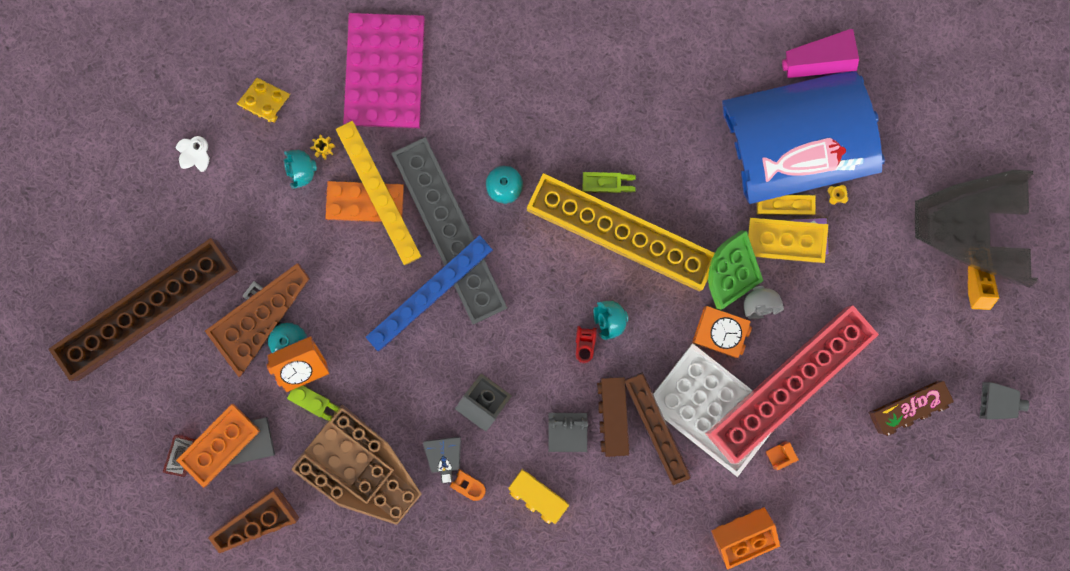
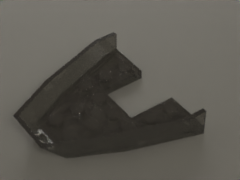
(959, 223)

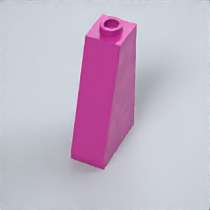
(825, 56)

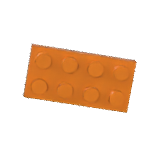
(352, 203)
(218, 445)

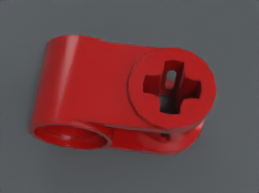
(585, 342)

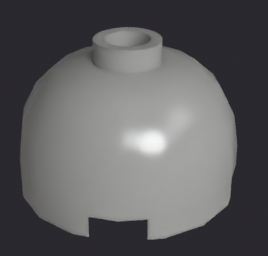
(762, 302)

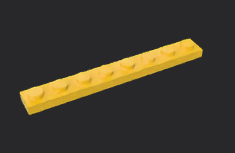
(378, 193)

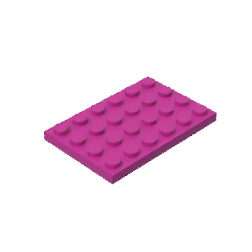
(384, 70)

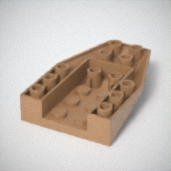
(357, 469)

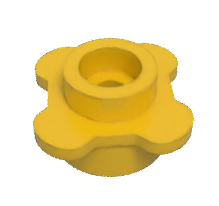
(842, 194)

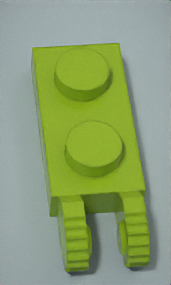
(606, 182)
(312, 401)

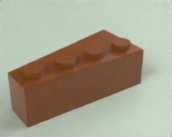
(260, 518)

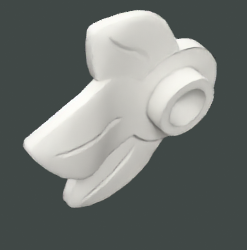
(191, 155)

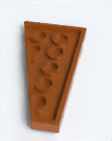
(248, 326)

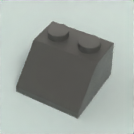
(483, 402)

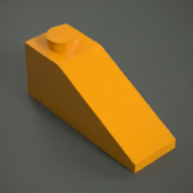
(981, 289)

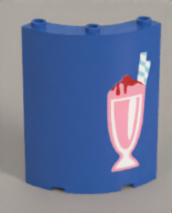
(804, 135)

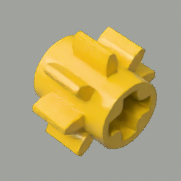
(327, 149)

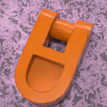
(474, 490)

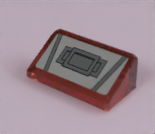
(178, 447)

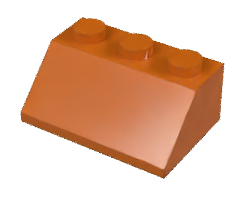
(746, 538)

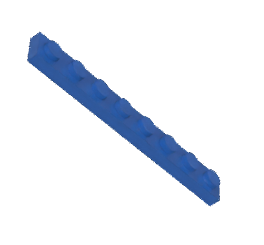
(429, 293)

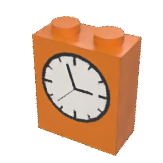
(722, 332)
(297, 364)

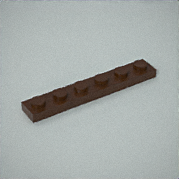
(657, 428)

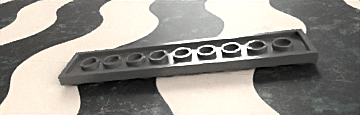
(447, 227)

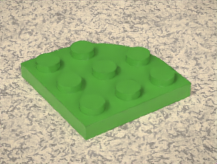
(733, 270)

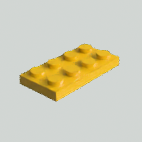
(788, 240)

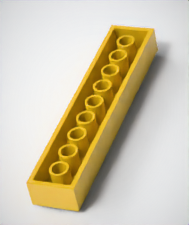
(621, 232)

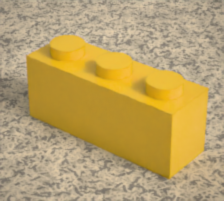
(538, 497)

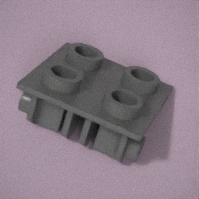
(568, 432)

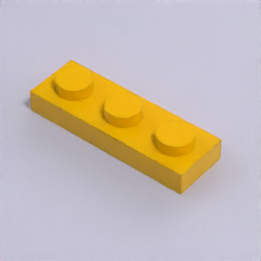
(788, 205)

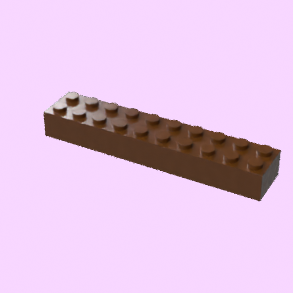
(143, 310)

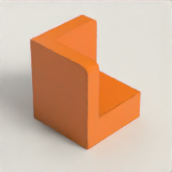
(781, 455)

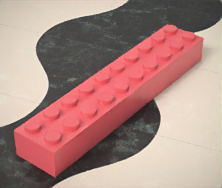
(791, 384)

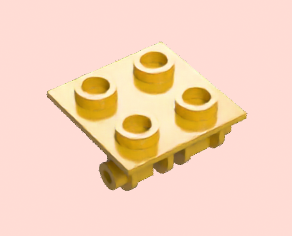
(263, 100)

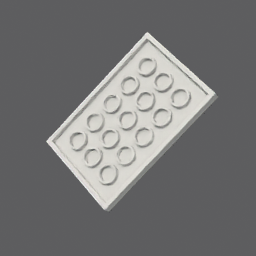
(699, 396)

